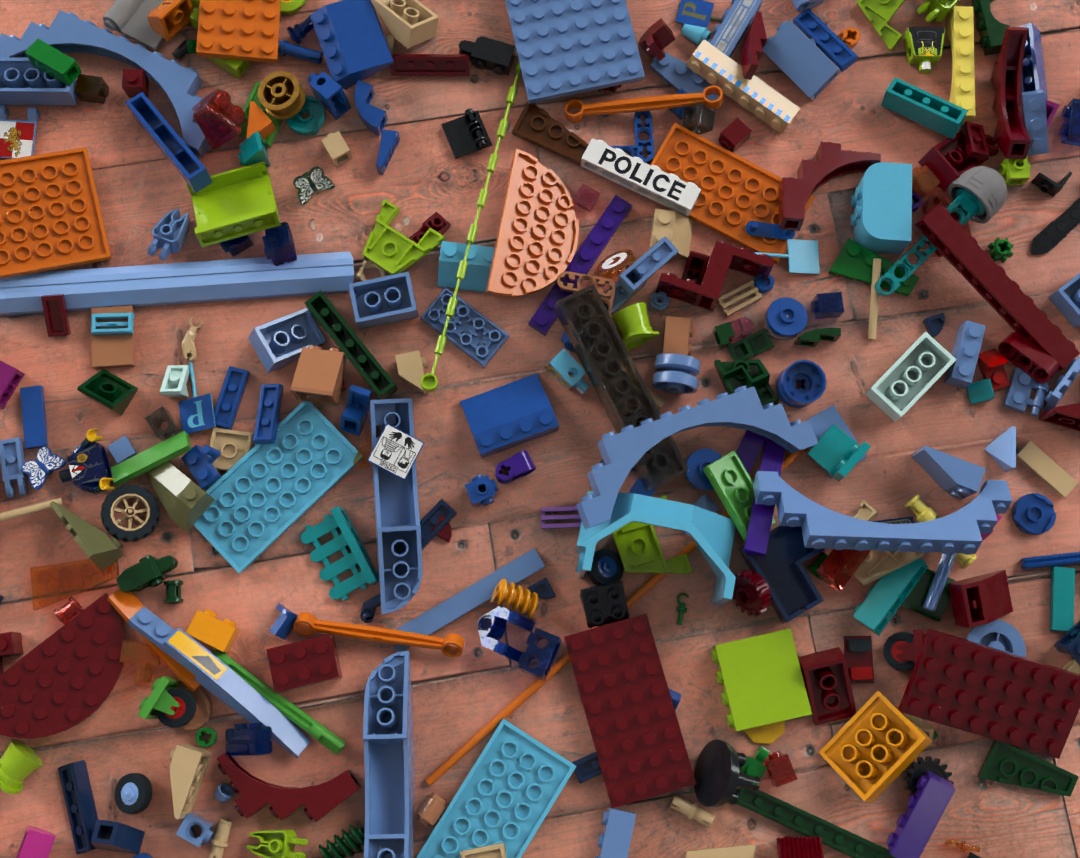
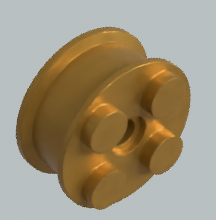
(281, 95)

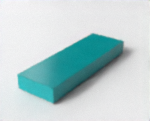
(1062, 598)

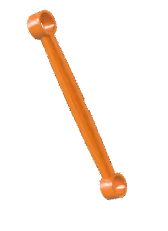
(643, 104)
(379, 634)

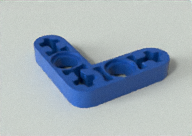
(635, 150)

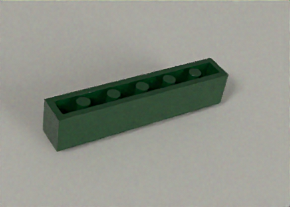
(351, 345)

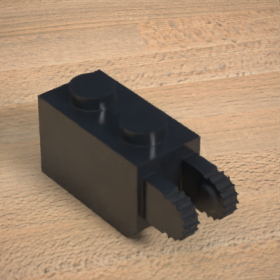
(489, 54)

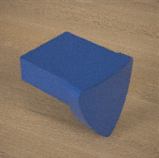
(284, 622)

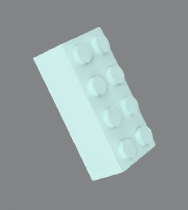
(910, 376)

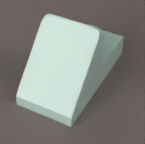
(175, 381)

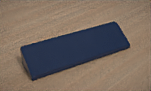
(79, 804)

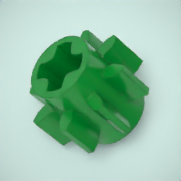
(1005, 252)

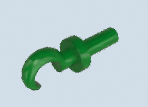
(681, 609)

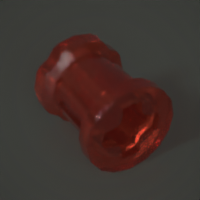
(69, 610)

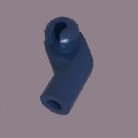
(368, 609)

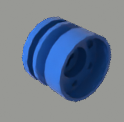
(811, 379)

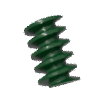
(346, 844)

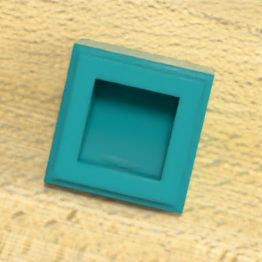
(980, 391)

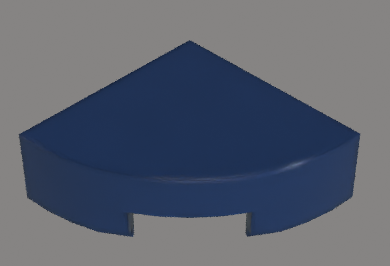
(934, 324)
(543, 589)

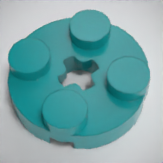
(312, 124)

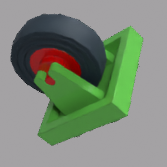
(168, 703)

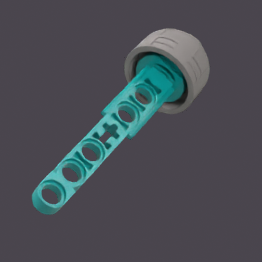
(974, 196)

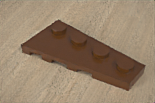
(545, 132)

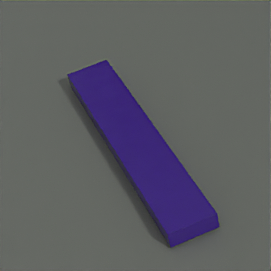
(761, 514)

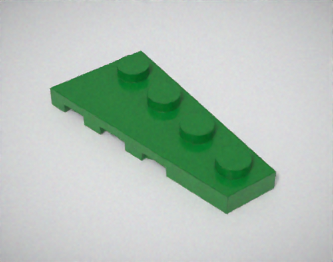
(857, 264)

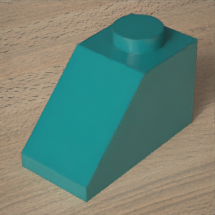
(253, 151)

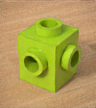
(1015, 171)

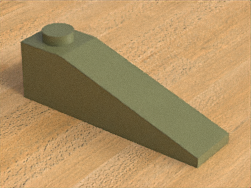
(179, 495)
(94, 542)

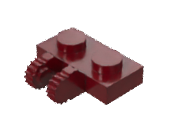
(977, 142)

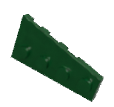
(1017, 767)

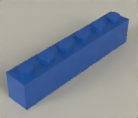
(169, 142)

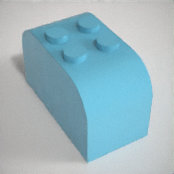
(883, 208)

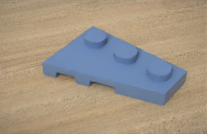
(1063, 384)

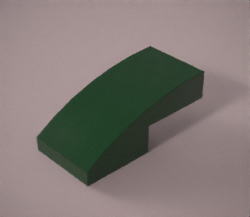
(813, 337)
(751, 346)

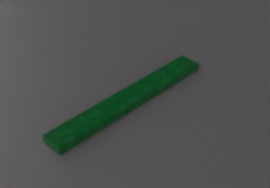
(810, 825)

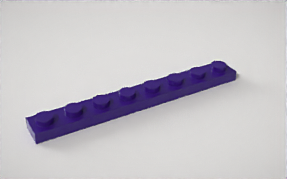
(582, 261)

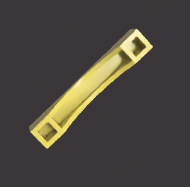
(961, 37)

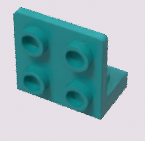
(837, 452)

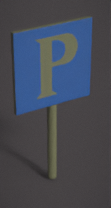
(696, 13)

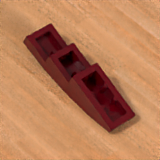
(752, 46)

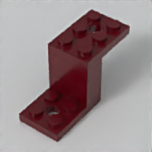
(722, 258)

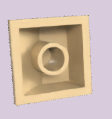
(673, 227)

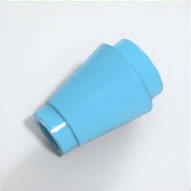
(696, 33)

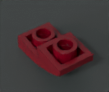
(435, 222)

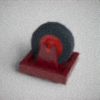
(903, 649)

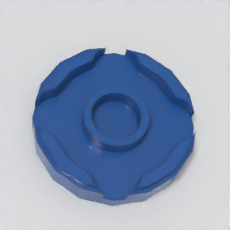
(1033, 514)

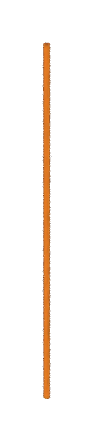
(536, 685)

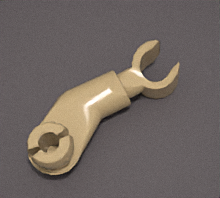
(188, 345)

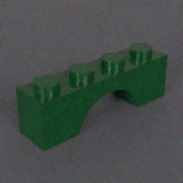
(989, 28)

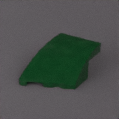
(746, 373)

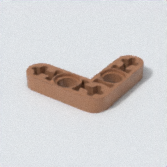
(607, 298)

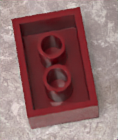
(304, 663)

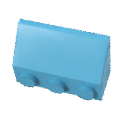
(477, 271)

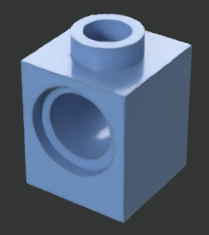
(186, 830)

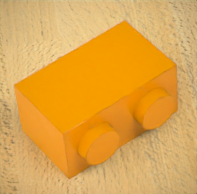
(213, 630)

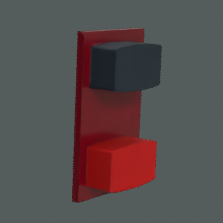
(859, 658)

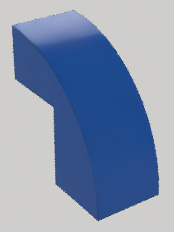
(371, 116)

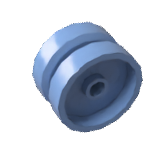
(676, 373)

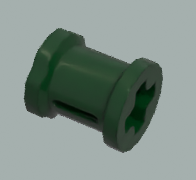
(173, 592)

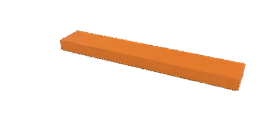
(127, 606)

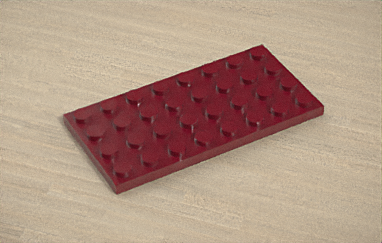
(993, 694)
(629, 711)

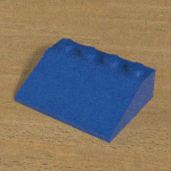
(351, 40)
(509, 415)

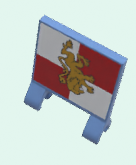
(17, 136)

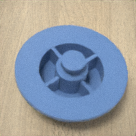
(1000, 636)

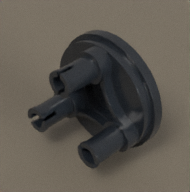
(719, 774)

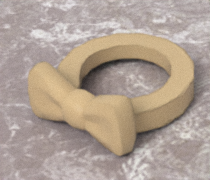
(365, 265)

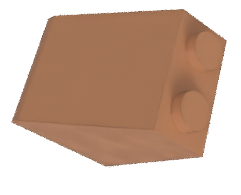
(319, 375)

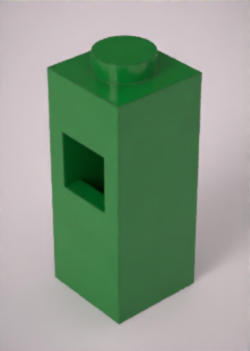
(53, 62)

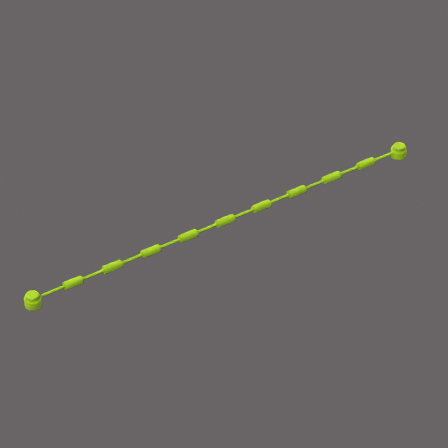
(429, 381)

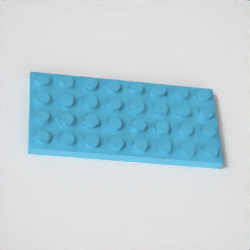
(275, 486)
(501, 797)

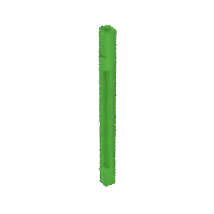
(288, 709)

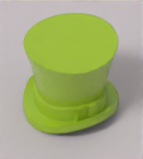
(634, 325)
(17, 765)

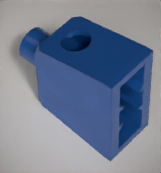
(324, 89)

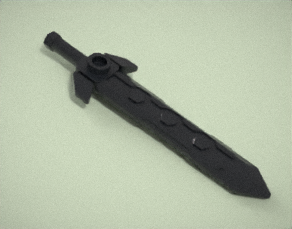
(1057, 230)

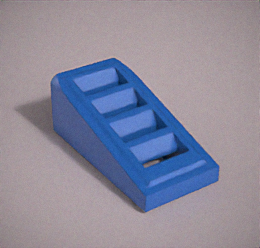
(388, 144)

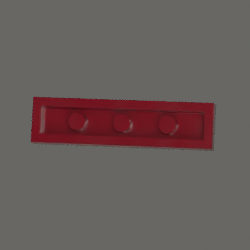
(430, 65)

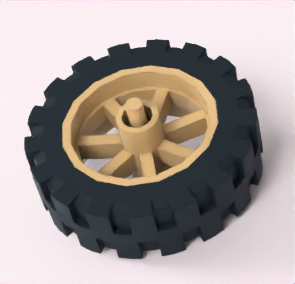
(123, 493)

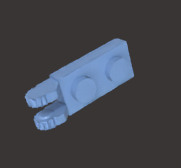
(11, 462)

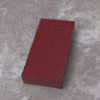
(55, 315)

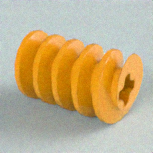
(515, 596)

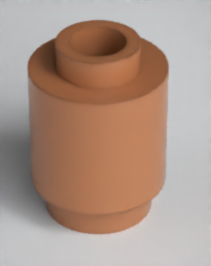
(431, 809)

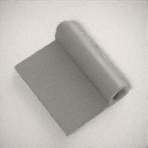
(131, 20)

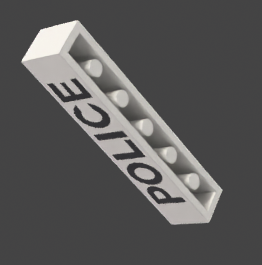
(640, 177)

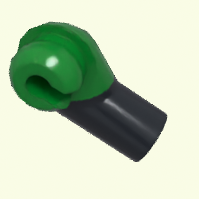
(185, 47)

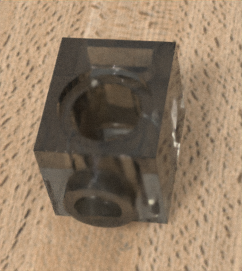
(698, 118)
(157, 418)

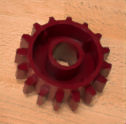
(751, 593)

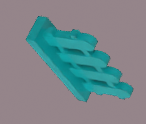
(340, 542)

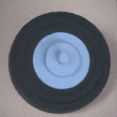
(133, 793)

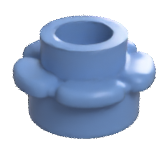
(654, 301)

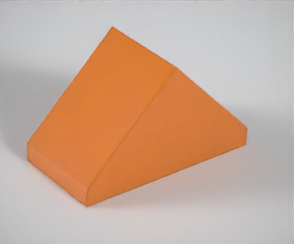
(259, 122)

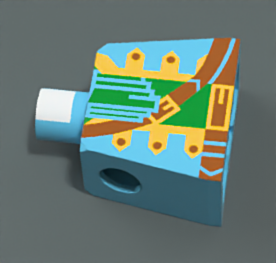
(565, 363)

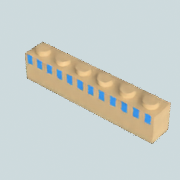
(751, 94)

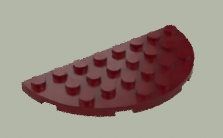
(64, 675)

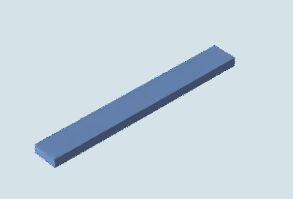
(472, 596)

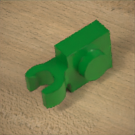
(754, 766)

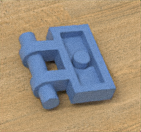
(1019, 391)

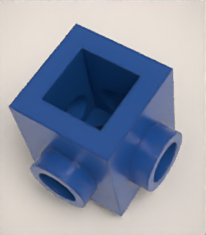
(478, 483)

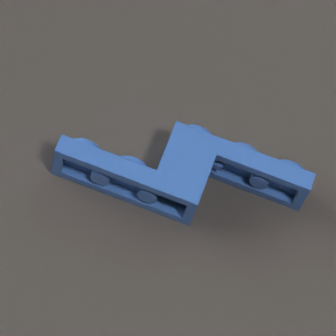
(639, 272)

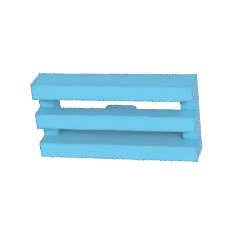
(119, 331)

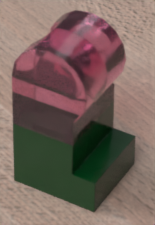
(732, 330)

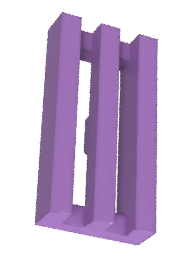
(559, 517)

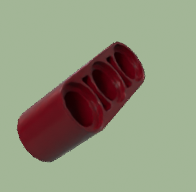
(1028, 357)

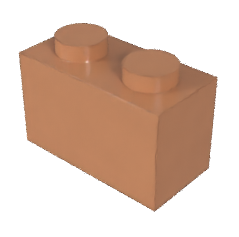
(676, 335)

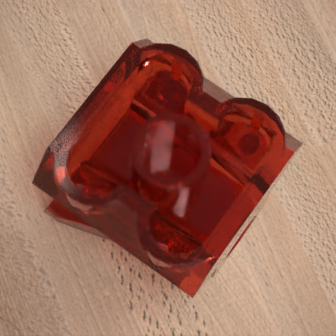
(218, 118)

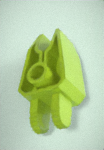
(937, 9)
(277, 844)

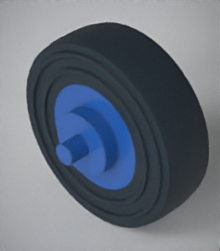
(605, 567)

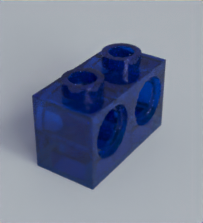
(545, 655)

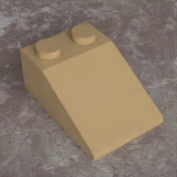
(407, 20)
(186, 775)

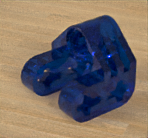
(493, 625)

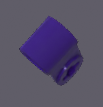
(517, 466)

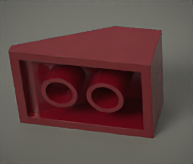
(949, 160)
(1065, 416)
(828, 685)

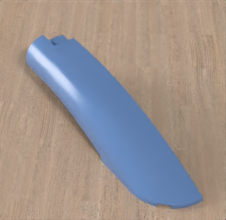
(396, 514)
(389, 759)

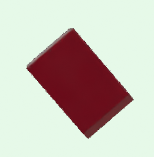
(695, 266)

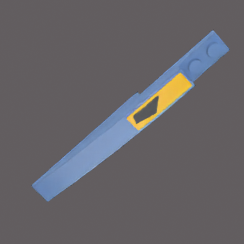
(219, 679)

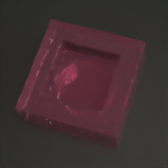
(586, 197)

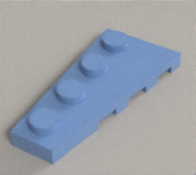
(680, 76)

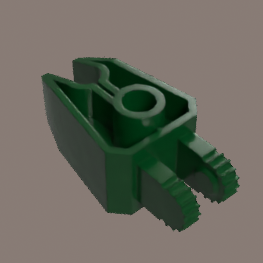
(146, 573)

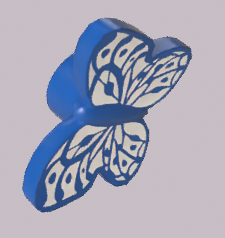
(42, 466)

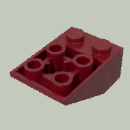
(980, 599)

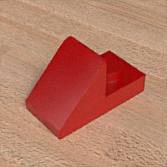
(992, 367)

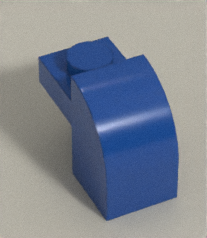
(356, 411)

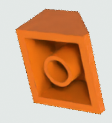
(170, 17)

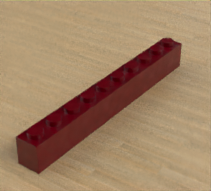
(994, 284)

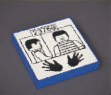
(395, 451)

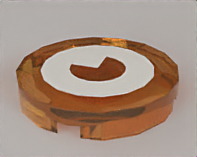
(612, 265)

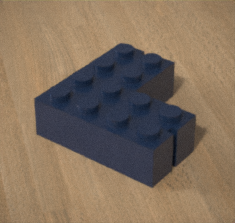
(785, 574)

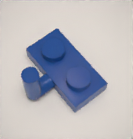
(201, 465)

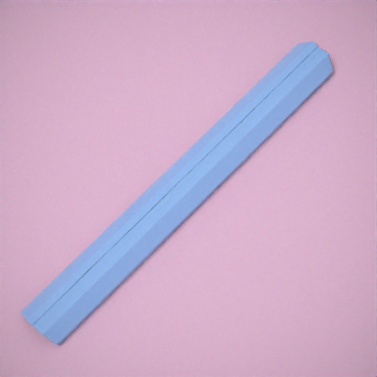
(179, 283)

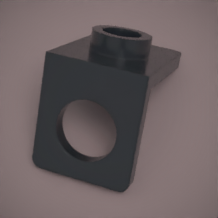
(1047, 185)

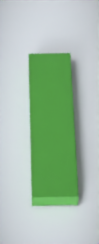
(150, 458)

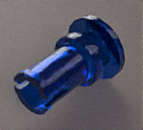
(300, 31)

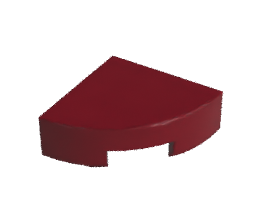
(445, 533)

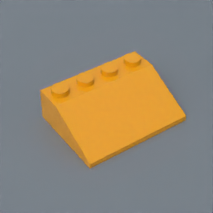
(874, 747)

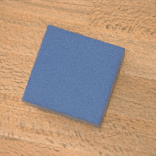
(122, 449)

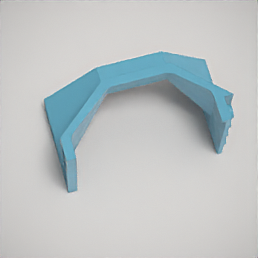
(708, 530)

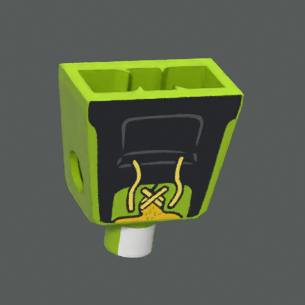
(923, 46)

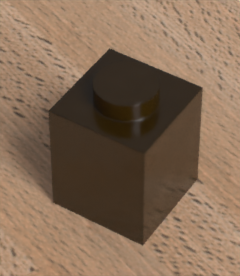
(91, 89)

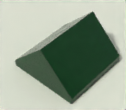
(109, 391)

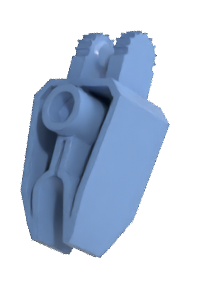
(169, 234)

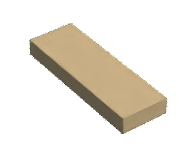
(1046, 469)

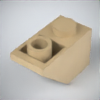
(411, 369)

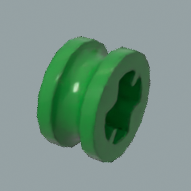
(209, 730)

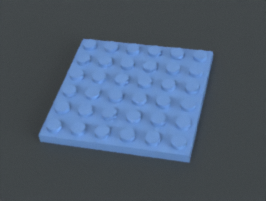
(573, 46)

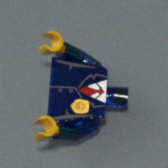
(89, 466)

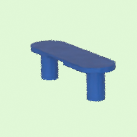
(768, 230)

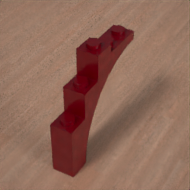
(1007, 104)
(811, 174)
(285, 800)

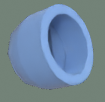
(225, 788)

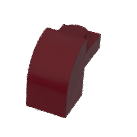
(656, 39)

